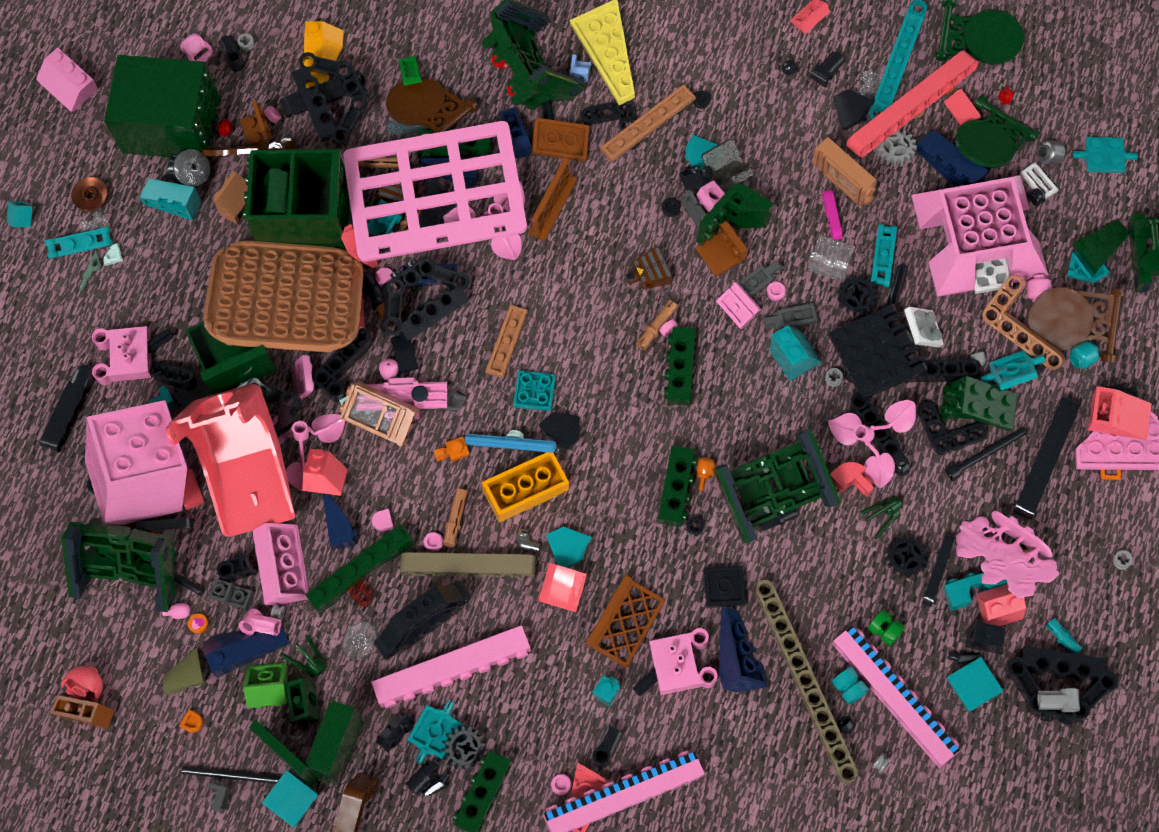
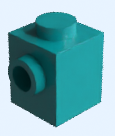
(607, 690)

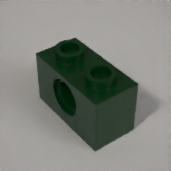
(302, 701)

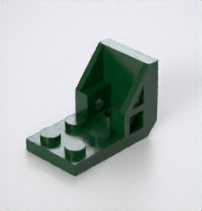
(751, 207)

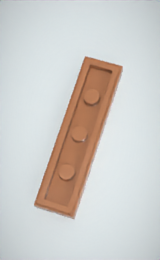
(506, 341)

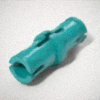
(1063, 636)

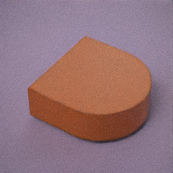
(192, 722)

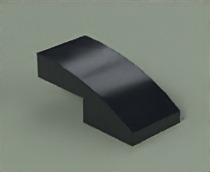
(404, 355)

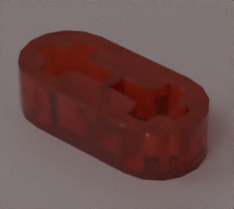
(354, 594)

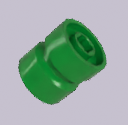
(891, 633)

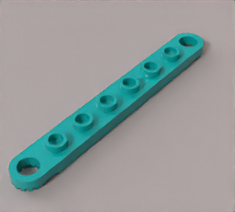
(899, 58)

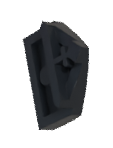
(851, 108)
(562, 429)

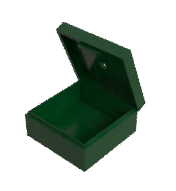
(225, 364)
(329, 750)

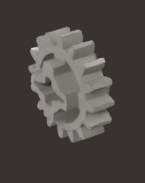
(897, 148)

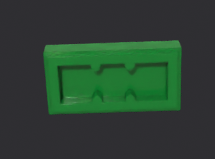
(409, 70)

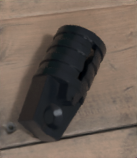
(422, 778)

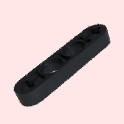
(938, 570)

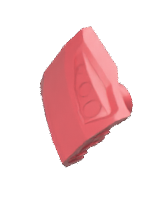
(348, 239)
(562, 587)

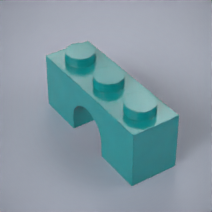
(958, 593)

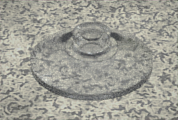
(185, 173)
(355, 636)

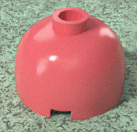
(81, 680)

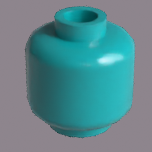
(1084, 355)

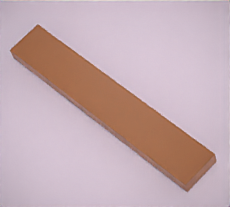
(647, 123)

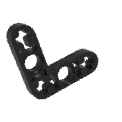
(617, 114)
(942, 435)

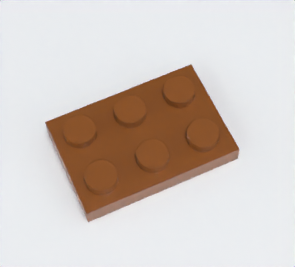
(560, 139)

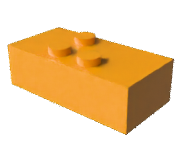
(525, 486)

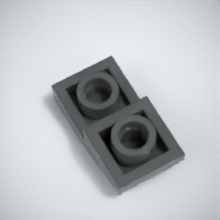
(231, 594)

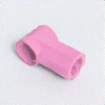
(255, 621)

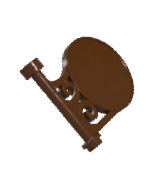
(424, 103)
(285, 144)
(1066, 318)

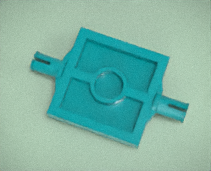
(1105, 155)
(1013, 370)
(431, 731)

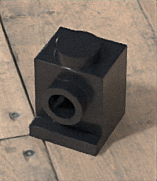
(695, 176)

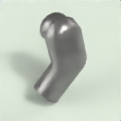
(525, 542)

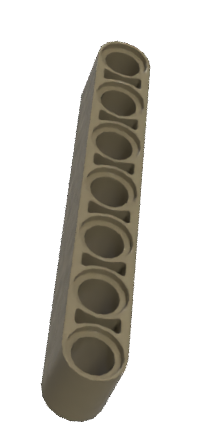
(467, 564)

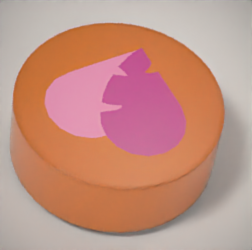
(198, 623)

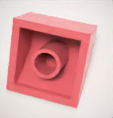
(324, 473)
(1000, 606)

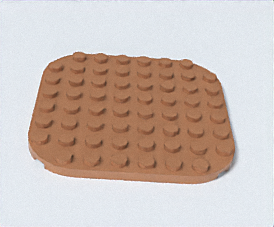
(284, 296)

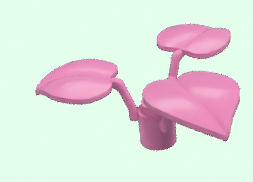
(504, 247)
(327, 427)
(849, 429)

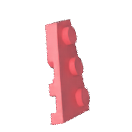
(585, 781)

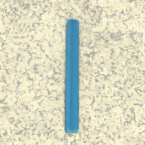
(510, 443)

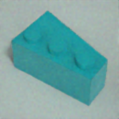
(171, 198)

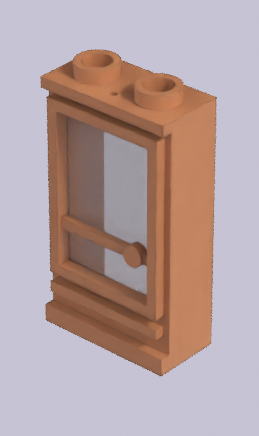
(844, 172)
(378, 412)

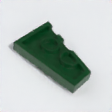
(1101, 244)

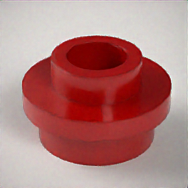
(1005, 96)
(225, 128)

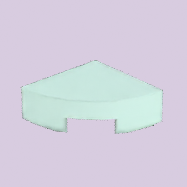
(113, 255)

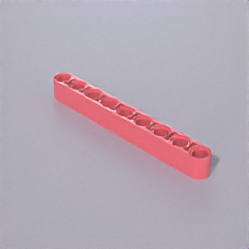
(912, 104)

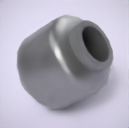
(1051, 152)

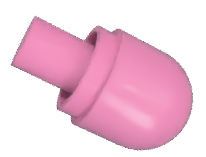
(178, 611)

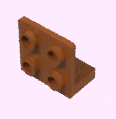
(256, 127)
(723, 250)

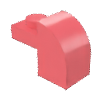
(849, 474)

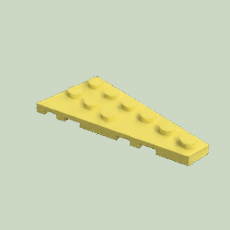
(605, 43)

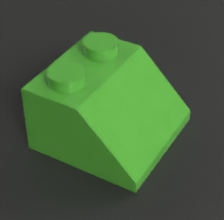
(266, 685)

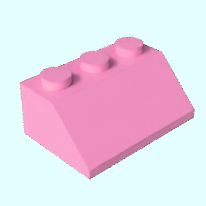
(65, 80)

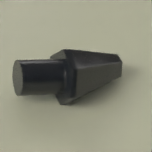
(963, 657)
(436, 785)

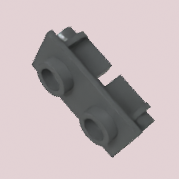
(692, 206)

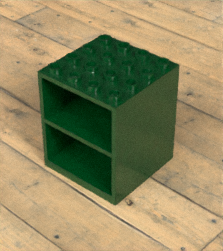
(161, 106)
(315, 197)

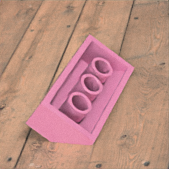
(280, 563)

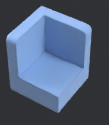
(580, 69)

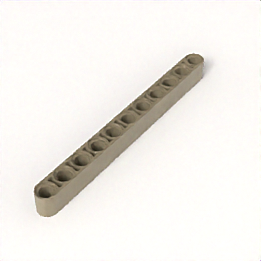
(806, 690)

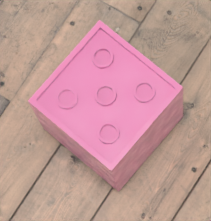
(134, 464)

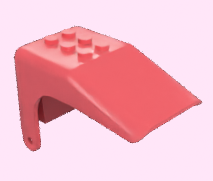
(237, 457)

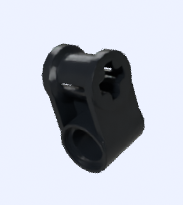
(237, 568)

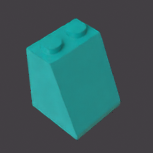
(793, 352)

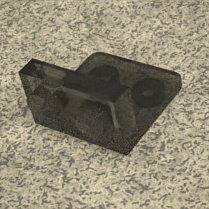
(726, 165)

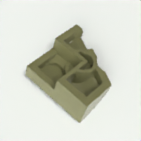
(184, 674)

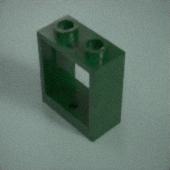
(273, 193)

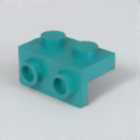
(384, 224)

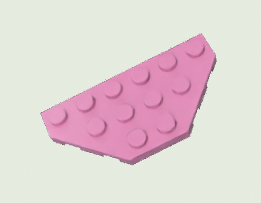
(1120, 452)

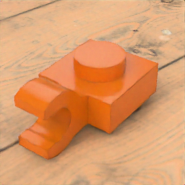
(454, 449)

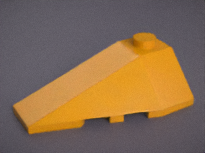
(323, 42)

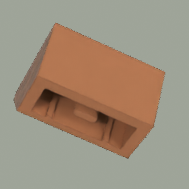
(230, 198)

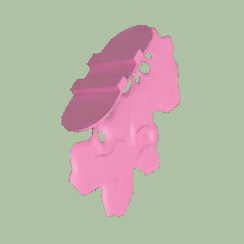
(1005, 559)

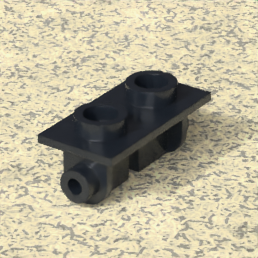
(372, 290)
(401, 725)

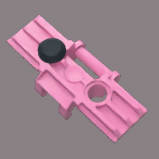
(421, 395)

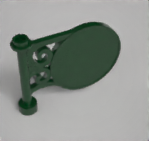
(988, 36)
(990, 142)

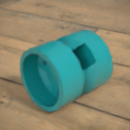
(849, 684)

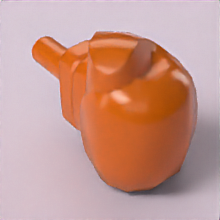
(704, 470)

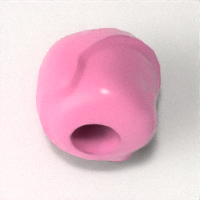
(388, 368)

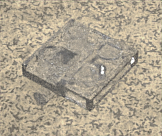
(830, 258)

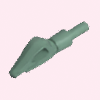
(90, 269)

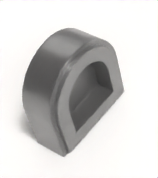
(454, 401)

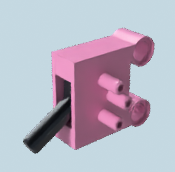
(128, 353)
(676, 665)

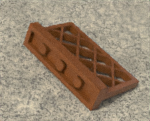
(553, 201)
(608, 617)

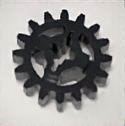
(865, 293)
(899, 554)
(465, 738)

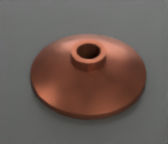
(86, 187)

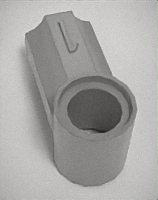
(1065, 700)

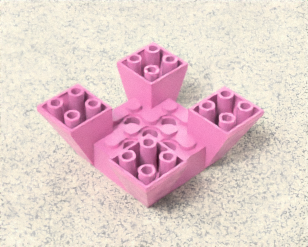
(1009, 238)

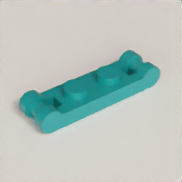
(78, 242)
(883, 255)

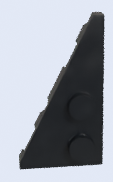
(432, 216)

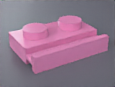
(738, 305)
(302, 376)

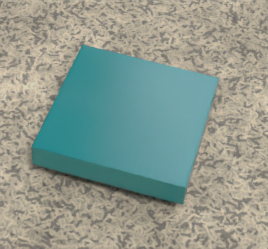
(534, 390)
(974, 684)
(290, 798)

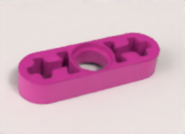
(831, 212)

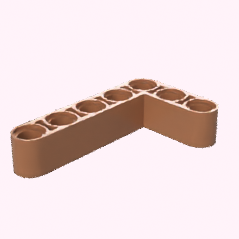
(1018, 327)

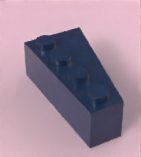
(950, 161)

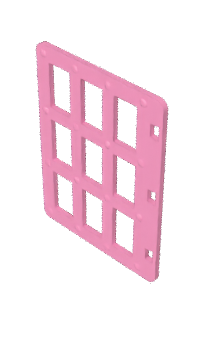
(458, 232)

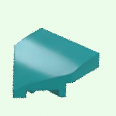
(695, 149)
(1079, 270)
(568, 546)

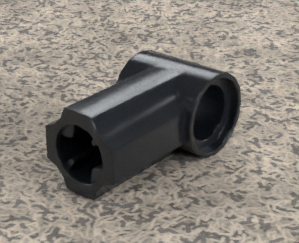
(231, 53)
(825, 71)
(607, 746)

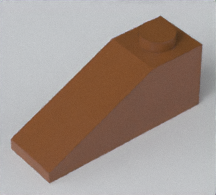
(82, 711)

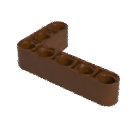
(353, 800)

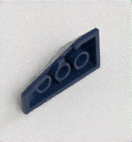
(237, 649)
(736, 662)

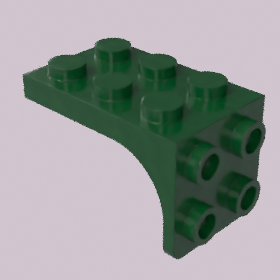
(979, 402)

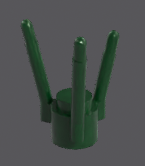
(889, 506)
(315, 665)

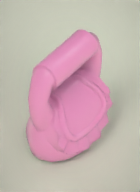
(193, 45)

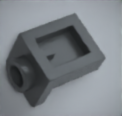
(219, 799)

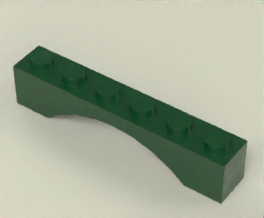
(379, 553)

